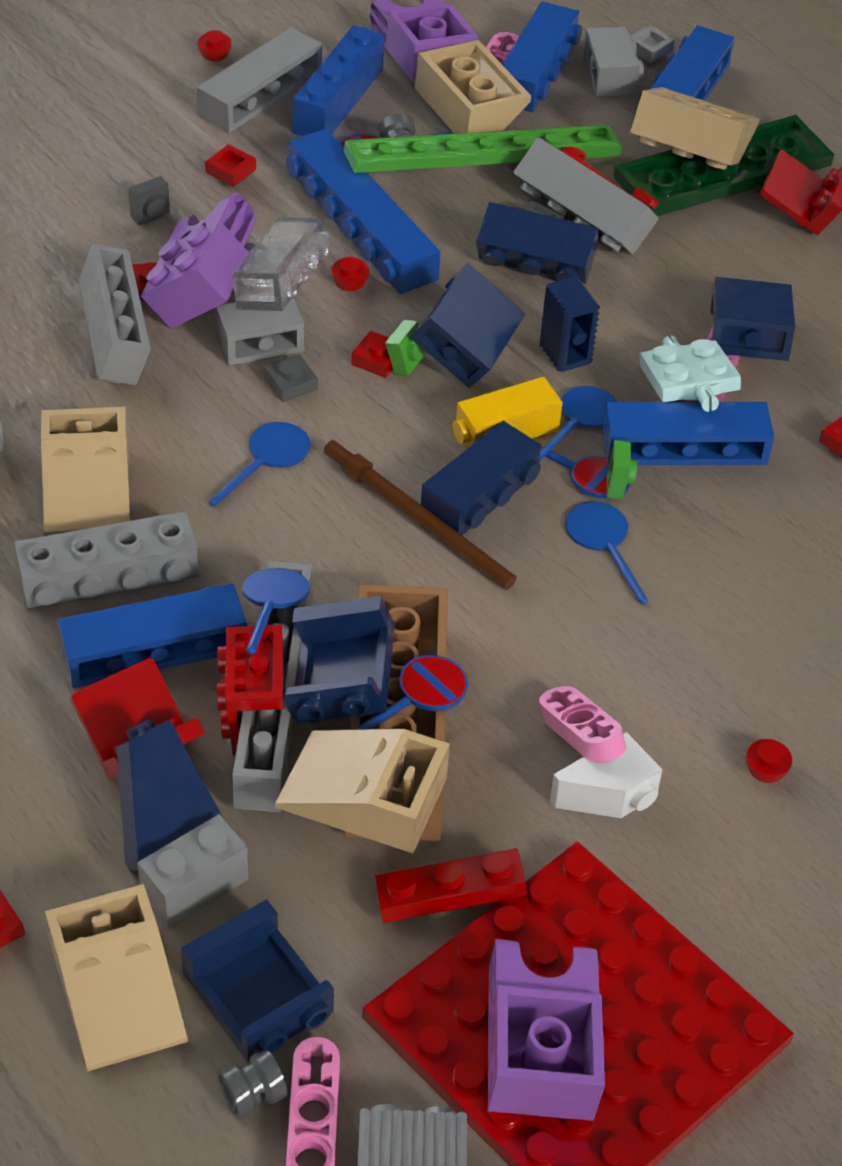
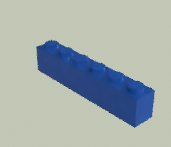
(363, 212)

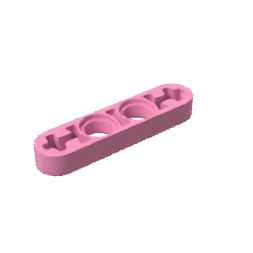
(322, 1133)

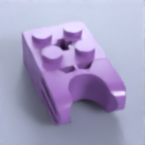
(418, 29)
(200, 262)
(544, 1037)

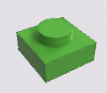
(402, 350)
(621, 470)

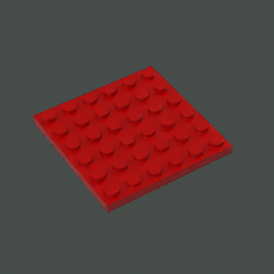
(672, 1020)

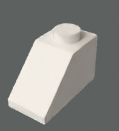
(608, 787)

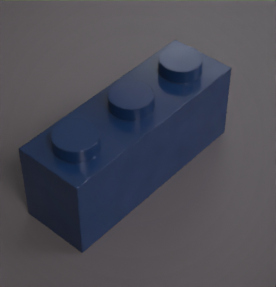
(536, 243)
(482, 478)

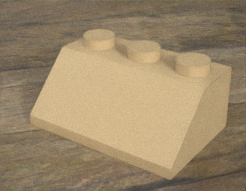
(469, 88)
(693, 127)

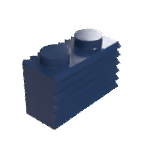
(569, 324)

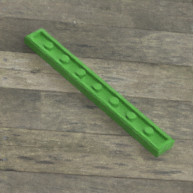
(473, 148)

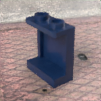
(753, 318)
(468, 326)
(342, 660)
(256, 982)

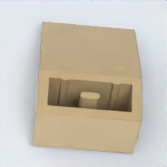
(84, 468)
(368, 783)
(115, 977)

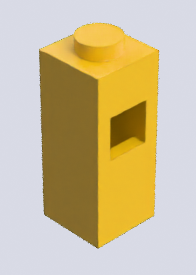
(527, 406)

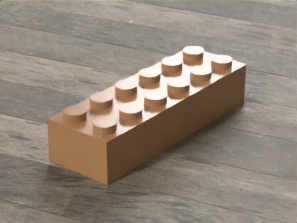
(419, 631)

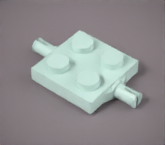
(690, 371)

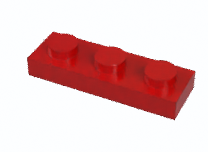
(450, 885)

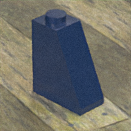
(158, 790)

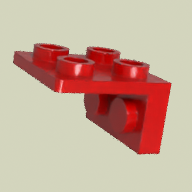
(803, 193)
(250, 680)
(124, 702)

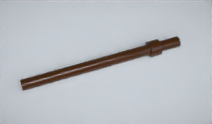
(362, 470)

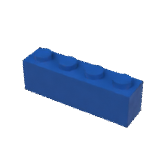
(542, 49)
(697, 64)
(339, 82)
(689, 435)
(167, 629)

